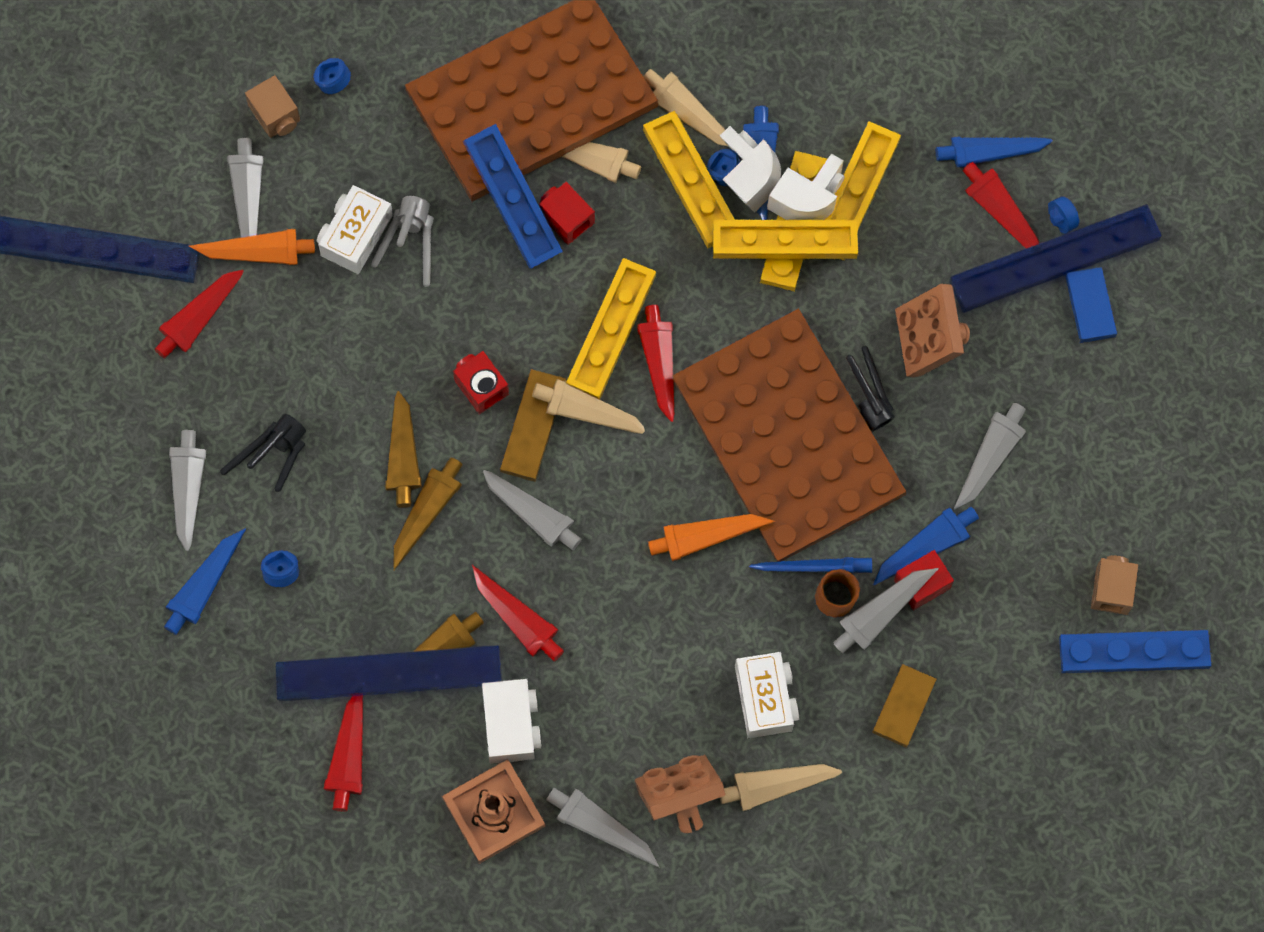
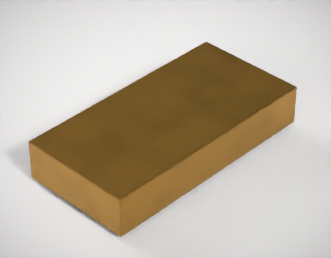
(904, 705)

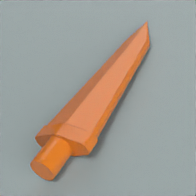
(268, 248)
(695, 536)

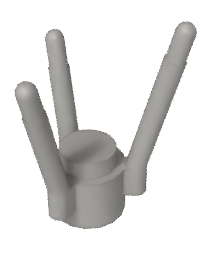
(410, 218)

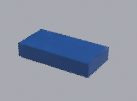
(1091, 305)

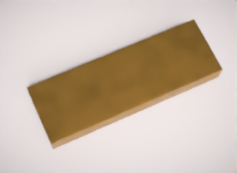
(529, 431)

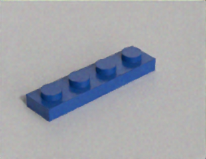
(512, 196)
(1135, 651)

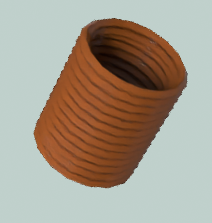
(845, 578)

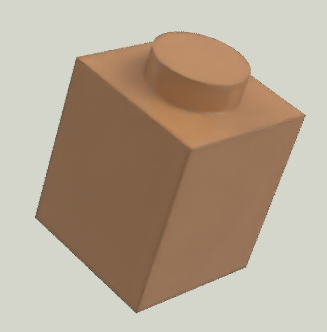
(273, 107)
(1114, 585)

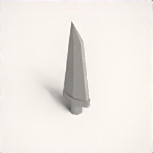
(246, 184)
(996, 446)
(187, 473)
(540, 517)
(875, 615)
(593, 820)

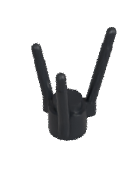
(875, 409)
(282, 435)

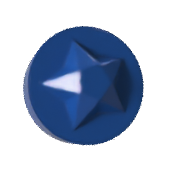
(332, 76)
(721, 164)
(1063, 214)
(280, 568)

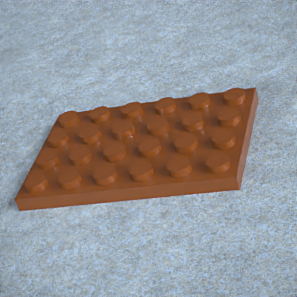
(541, 86)
(789, 435)

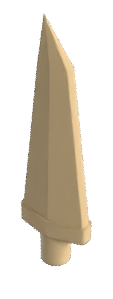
(675, 96)
(604, 161)
(575, 404)
(767, 785)

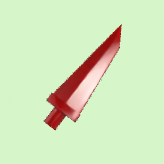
(995, 199)
(189, 322)
(657, 347)
(526, 624)
(346, 763)

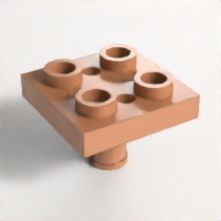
(936, 328)
(501, 785)
(680, 790)

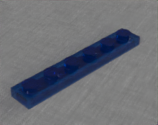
(98, 249)
(1055, 258)
(388, 673)

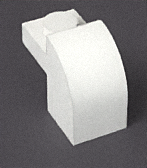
(756, 173)
(801, 198)

